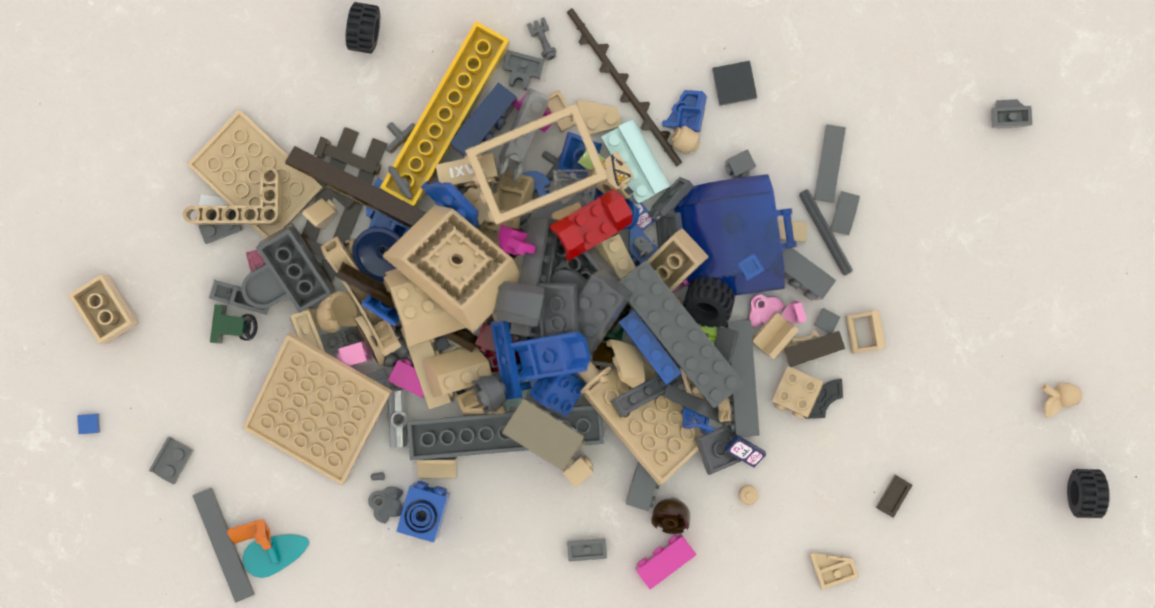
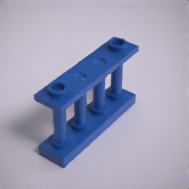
(506, 361)

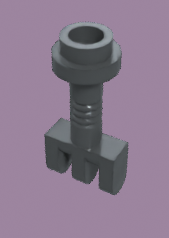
(549, 52)

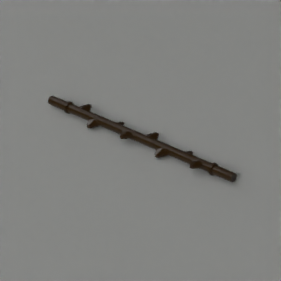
(621, 78)

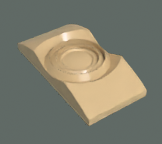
(511, 195)

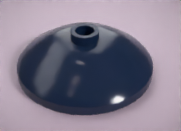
(369, 251)

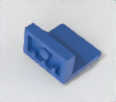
(558, 392)

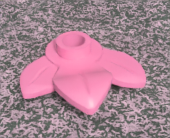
(763, 313)

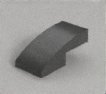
(845, 212)

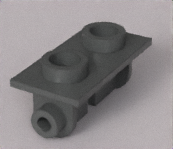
(643, 246)

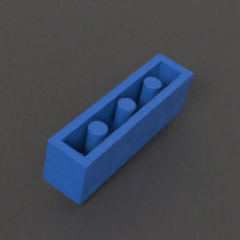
(650, 347)

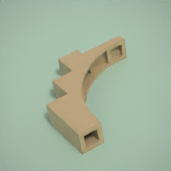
(383, 331)

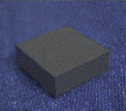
(827, 321)

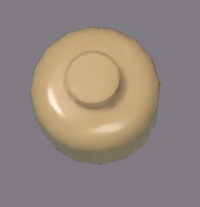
(748, 494)

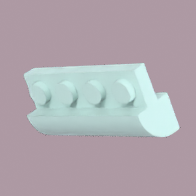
(637, 155)

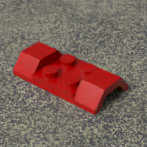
(592, 223)

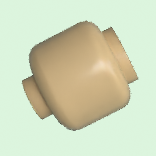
(685, 140)

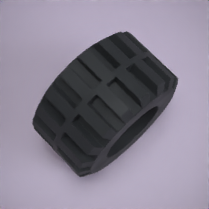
(362, 27)
(709, 301)
(1088, 493)

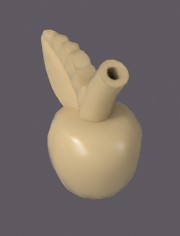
(1062, 396)

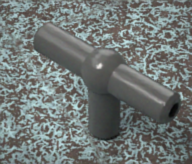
(401, 137)
(552, 159)

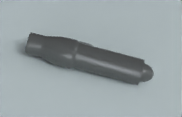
(401, 182)

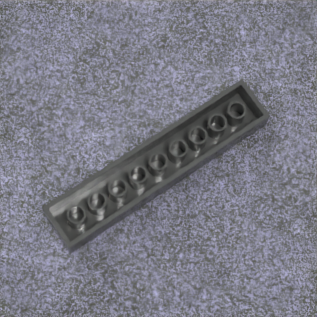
(484, 434)

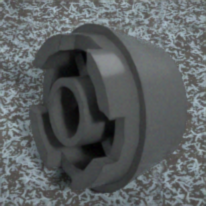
(489, 392)

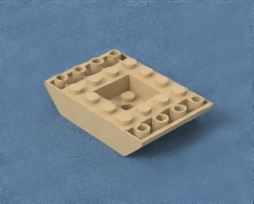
(462, 289)

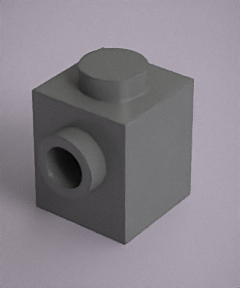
(740, 164)

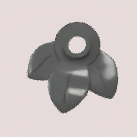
(389, 505)

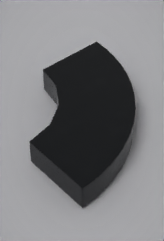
(829, 393)

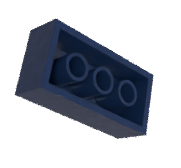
(485, 120)

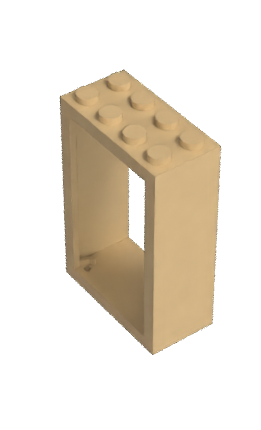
(502, 217)

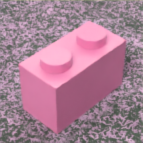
(354, 354)

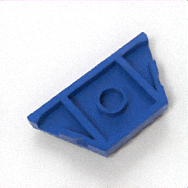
(448, 196)

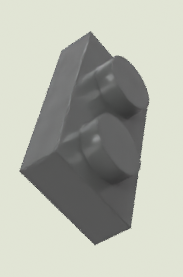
(587, 549)

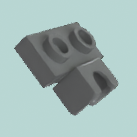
(522, 68)

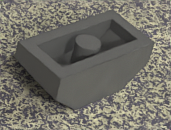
(1011, 114)

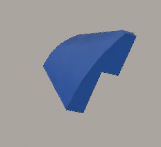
(687, 111)

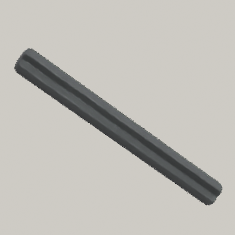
(825, 232)

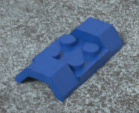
(552, 355)

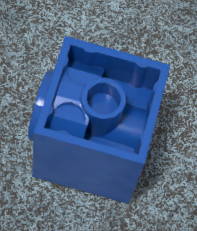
(428, 499)

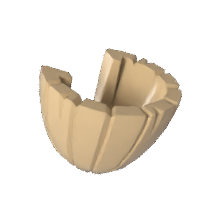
(337, 311)

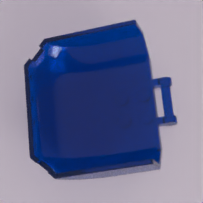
(732, 223)

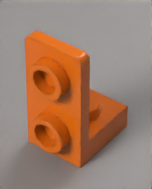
(256, 529)

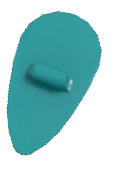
(283, 552)

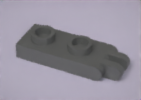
(670, 198)

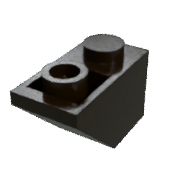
(603, 356)

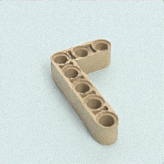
(242, 212)

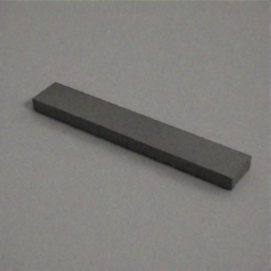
(223, 545)

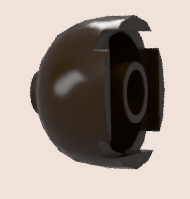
(671, 516)

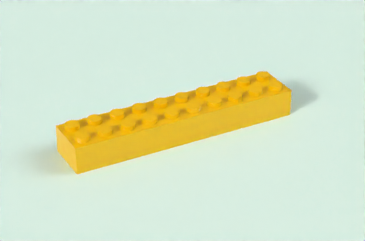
(447, 111)

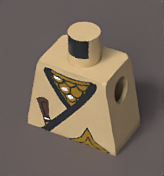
(618, 176)

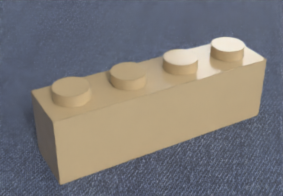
(418, 353)

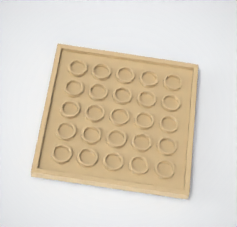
(316, 408)

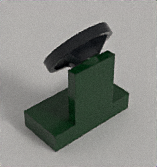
(231, 325)

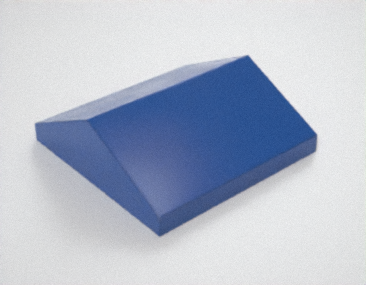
(573, 151)
(381, 309)

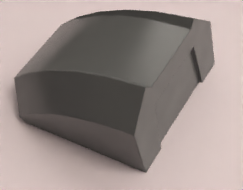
(519, 303)

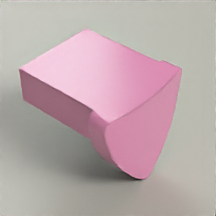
(794, 312)

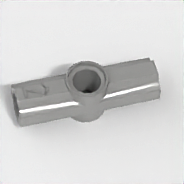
(397, 429)

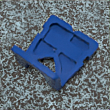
(702, 421)

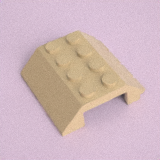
(419, 313)

